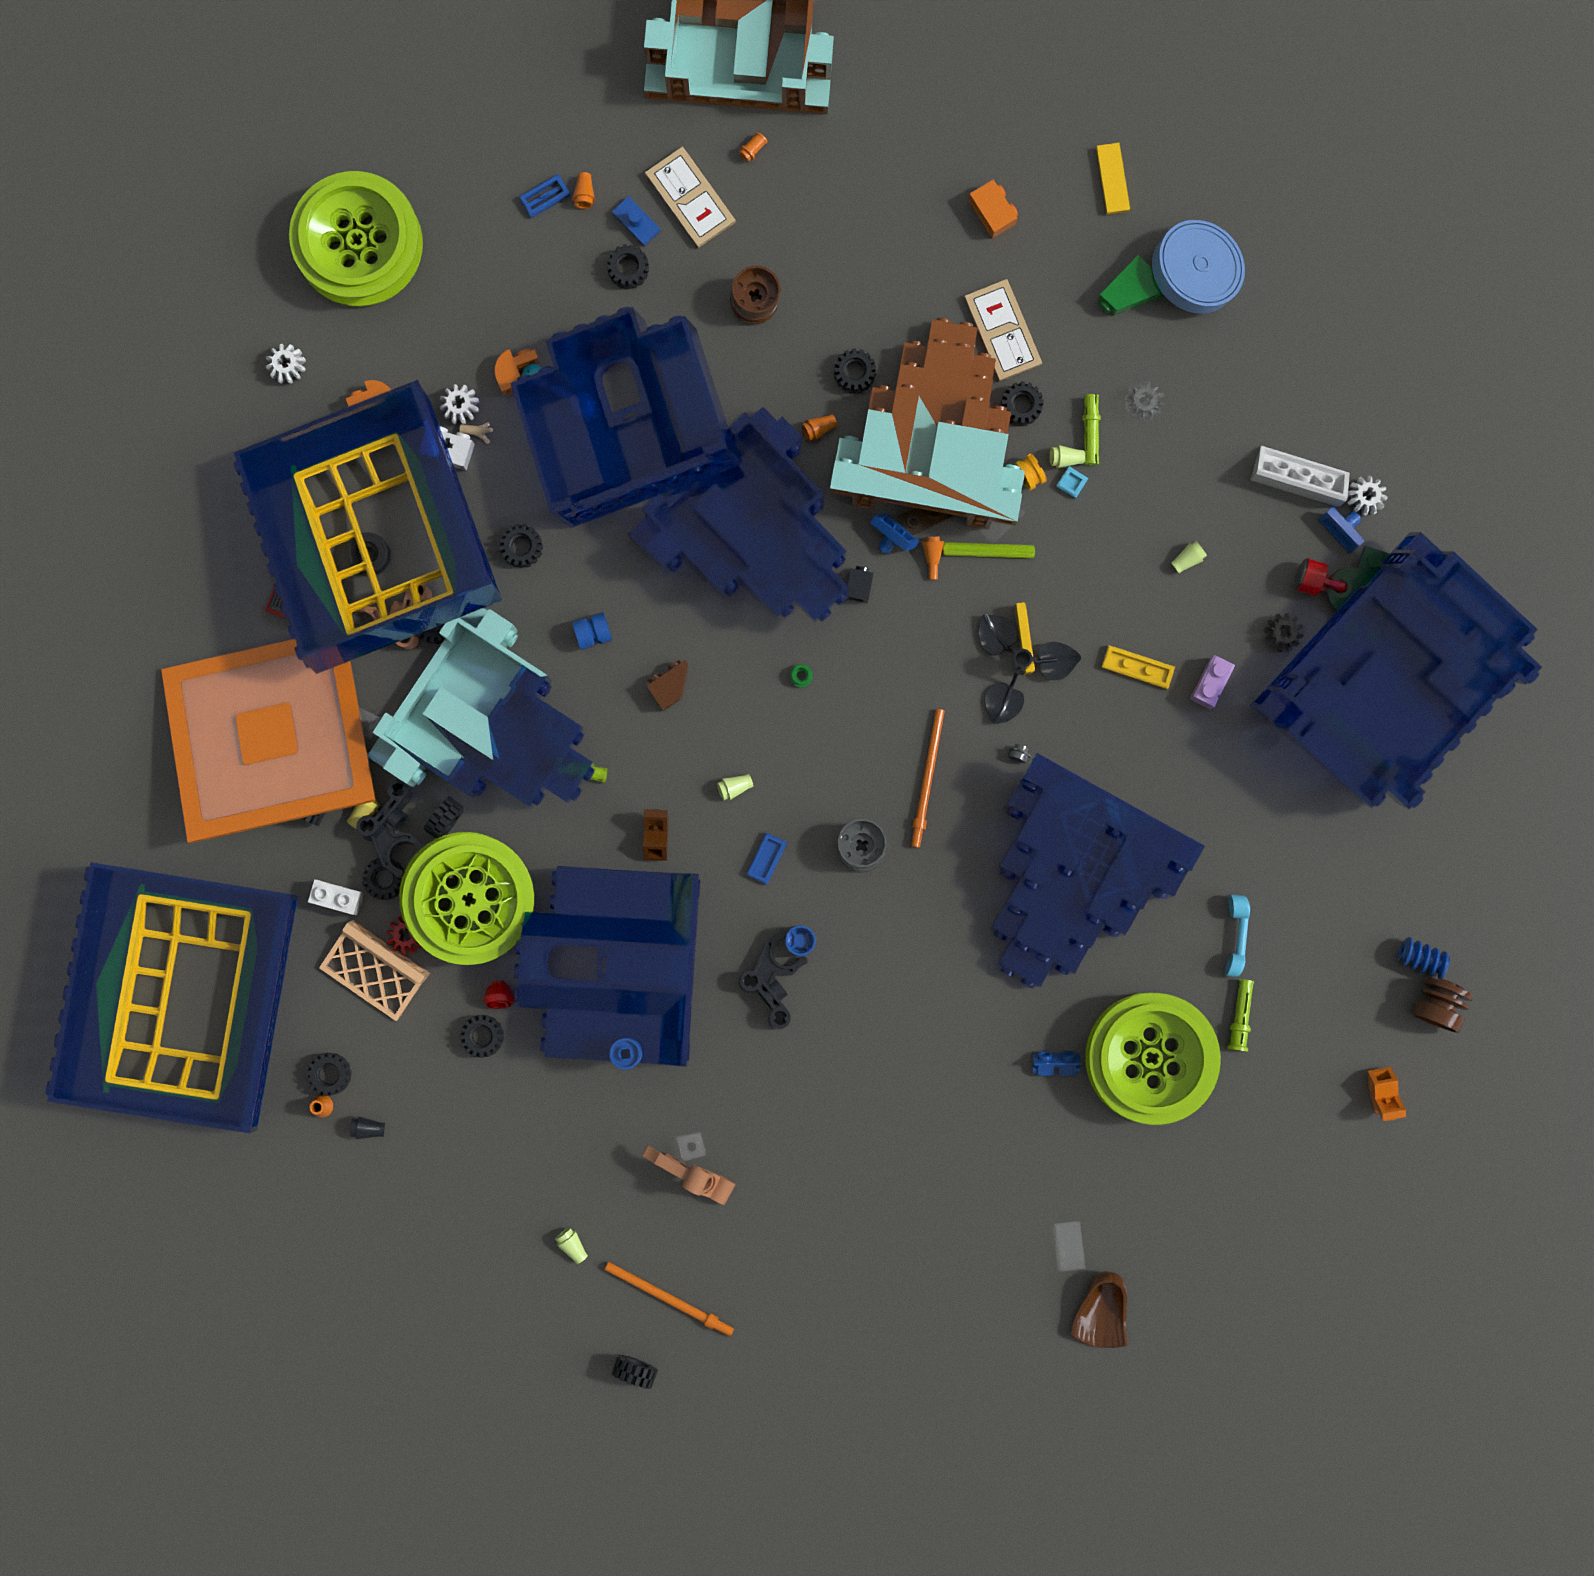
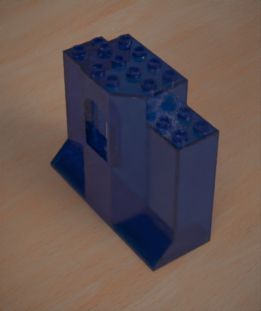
(596, 458)
(649, 942)

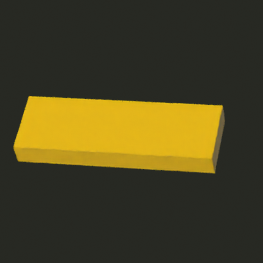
(1112, 178)
(1023, 632)
(1138, 667)

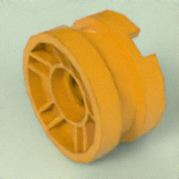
(1033, 473)

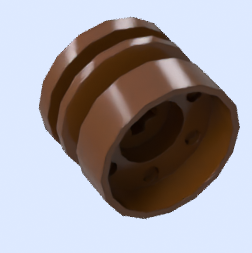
(758, 282)
(1442, 1004)

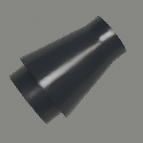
(366, 1128)

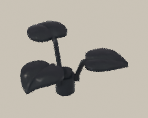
(1056, 663)

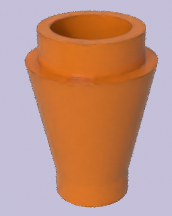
(583, 193)
(817, 427)
(326, 1106)

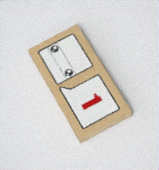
(690, 197)
(1003, 329)

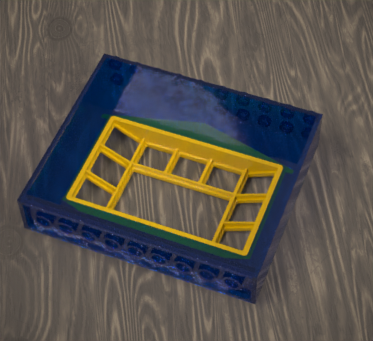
(302, 555)
(104, 984)

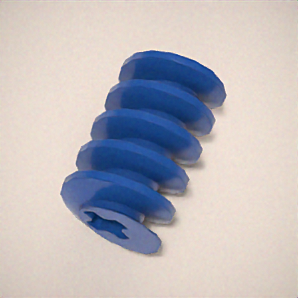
(1424, 957)

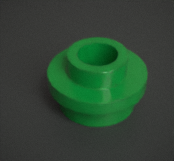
(801, 668)

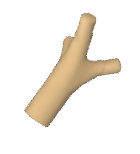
(477, 431)

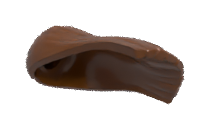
(1103, 1313)

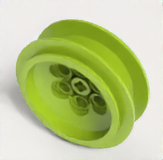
(353, 198)
(425, 885)
(1195, 1055)

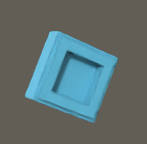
(1072, 482)

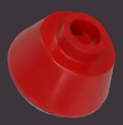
(498, 995)

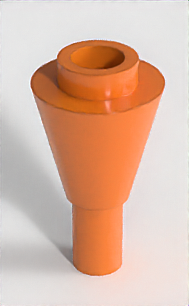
(932, 550)

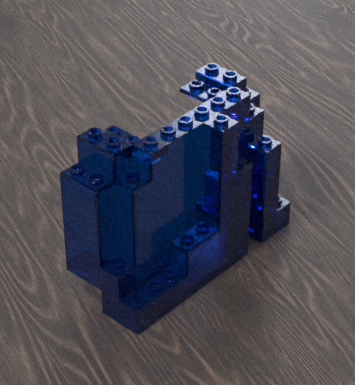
(1401, 673)

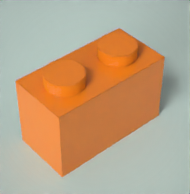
(993, 208)

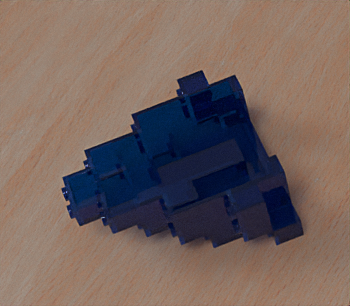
(752, 526)
(1079, 868)

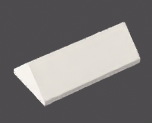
(1301, 476)

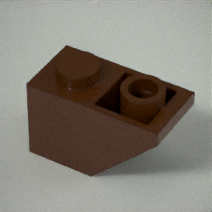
(669, 687)

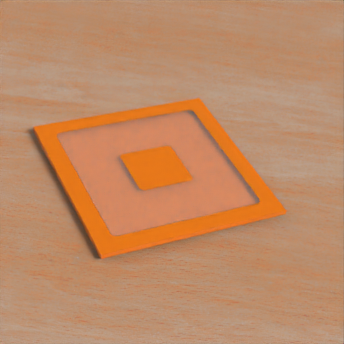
(264, 740)

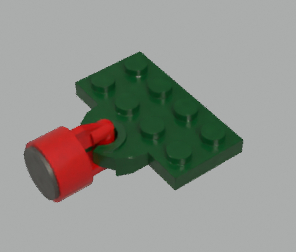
(1339, 586)

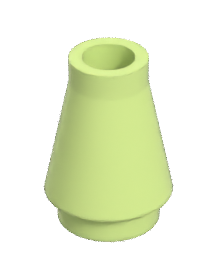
(1064, 456)
(1190, 556)
(733, 786)
(570, 1244)

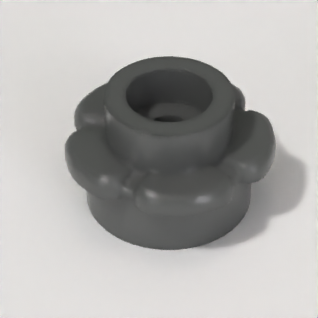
(1019, 753)

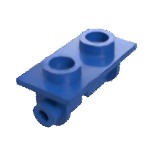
(1066, 1062)

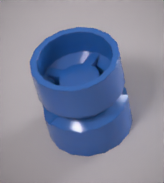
(592, 630)
(800, 940)
(626, 1053)

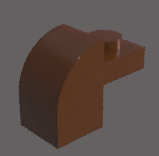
(655, 834)

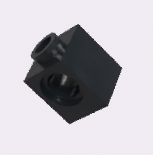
(859, 584)

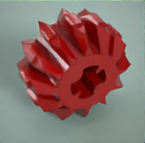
(397, 937)

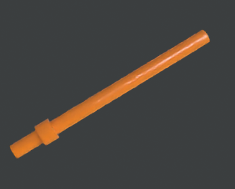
(919, 823)
(711, 1321)

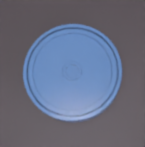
(1198, 266)

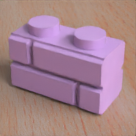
(1212, 682)

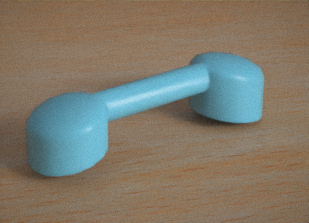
(1238, 908)

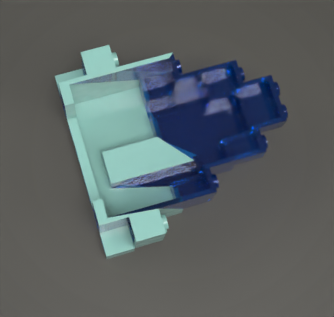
(483, 719)

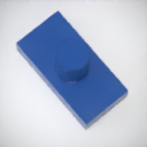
(636, 221)
(1343, 528)
(893, 534)

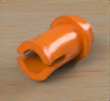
(752, 147)

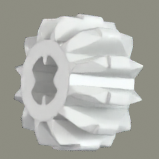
(278, 359)
(467, 406)
(1372, 488)

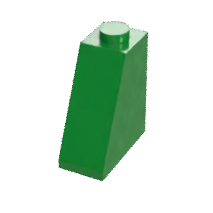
(1130, 288)

